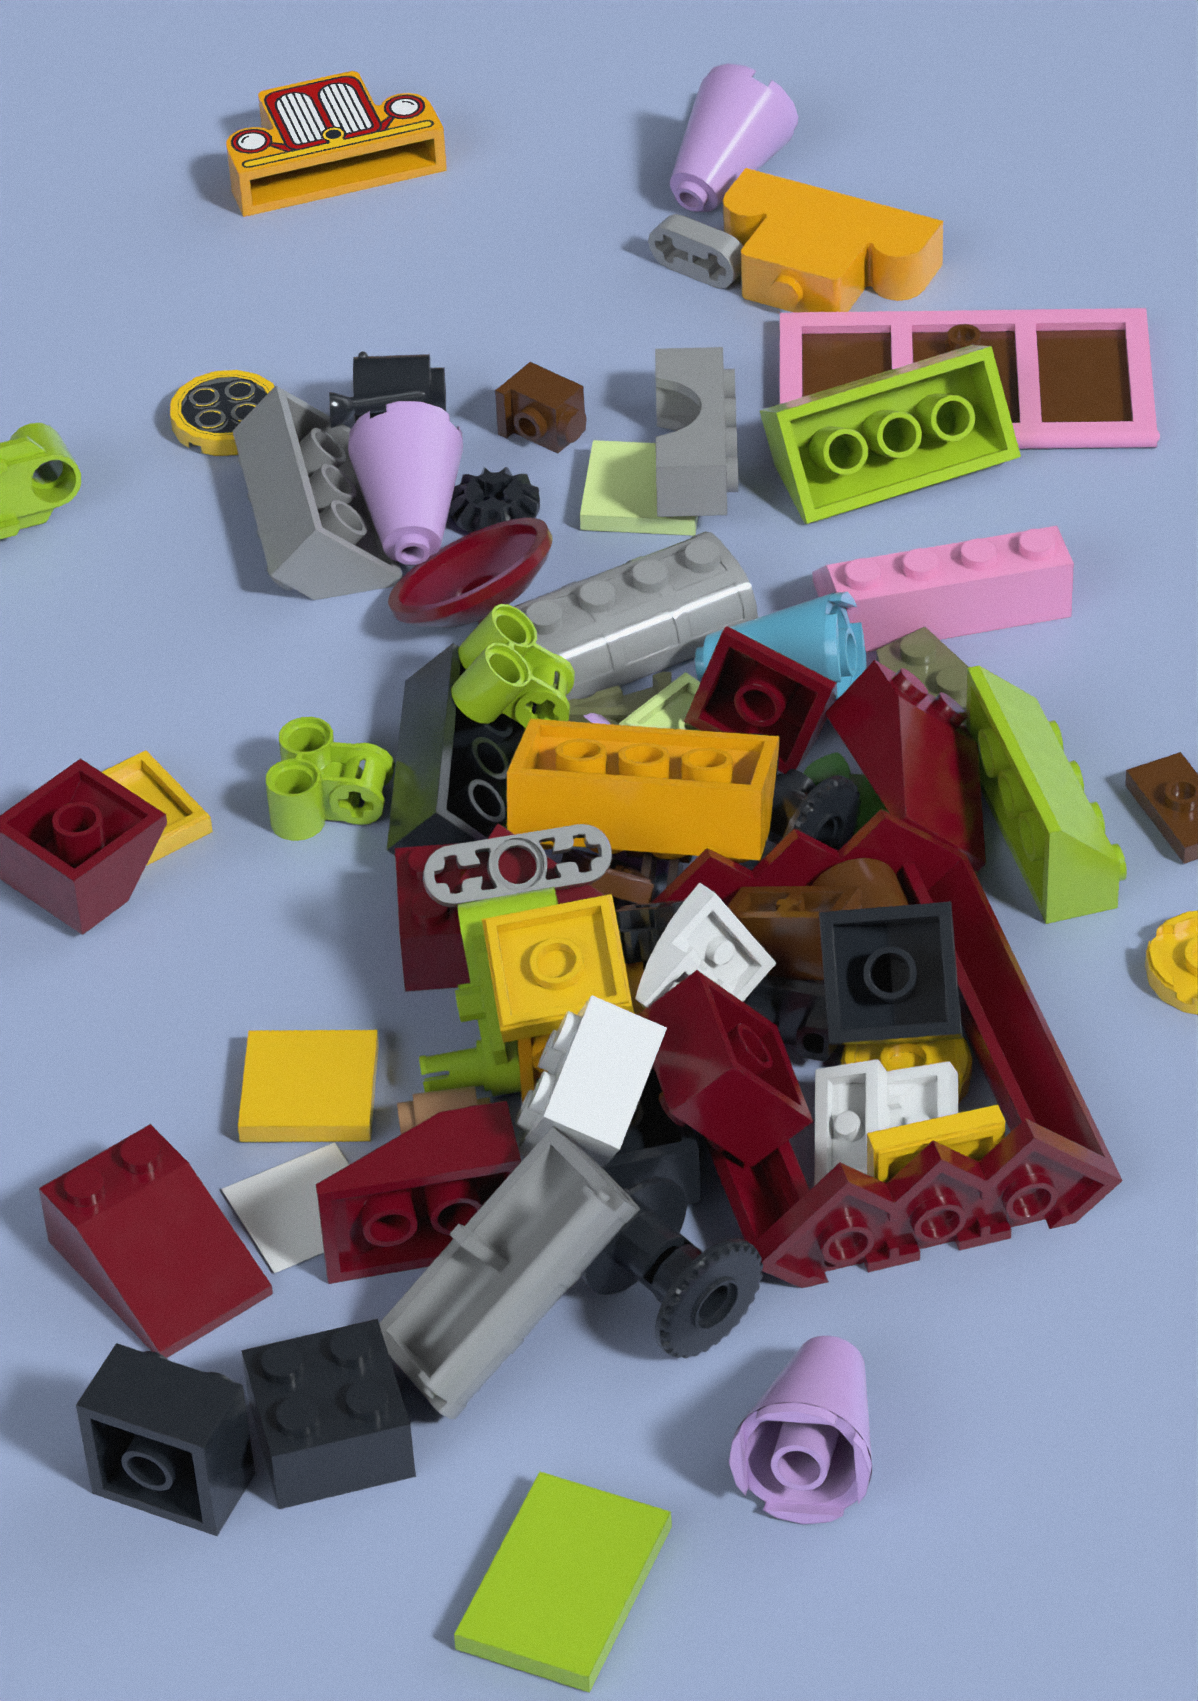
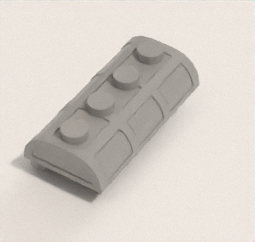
(642, 613)
(504, 1271)

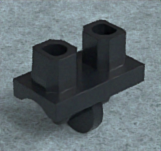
(798, 1012)

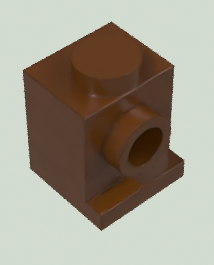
(541, 408)

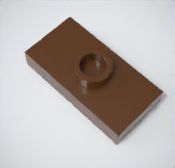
(1170, 799)
(618, 879)

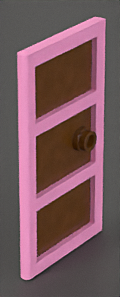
(1063, 371)

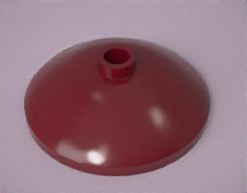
(472, 575)

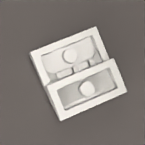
(704, 939)
(869, 1099)

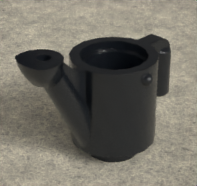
(388, 380)

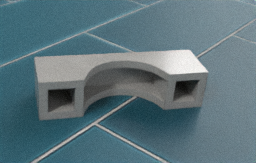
(700, 457)

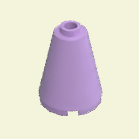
(730, 129)
(407, 475)
(808, 1436)

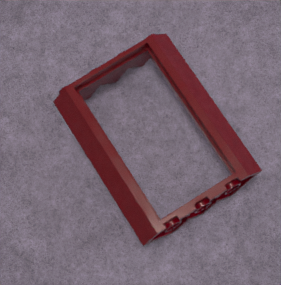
(1043, 1170)

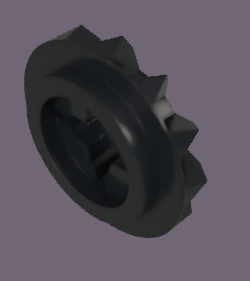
(473, 513)

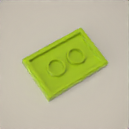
(563, 1581)

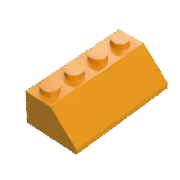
(645, 787)

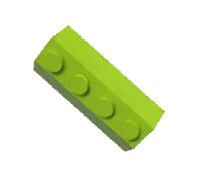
(891, 432)
(1041, 802)

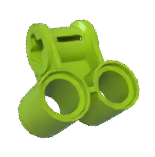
(511, 672)
(323, 780)

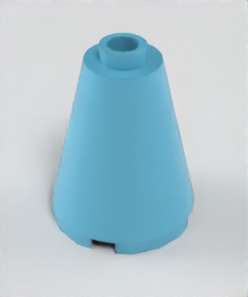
(808, 633)

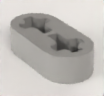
(696, 250)

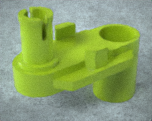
(32, 489)
(491, 1061)

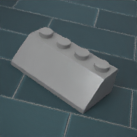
(309, 501)

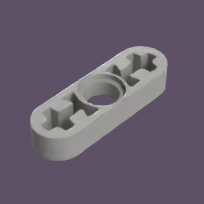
(562, 843)

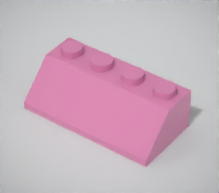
(956, 586)

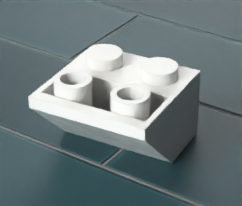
(592, 1079)

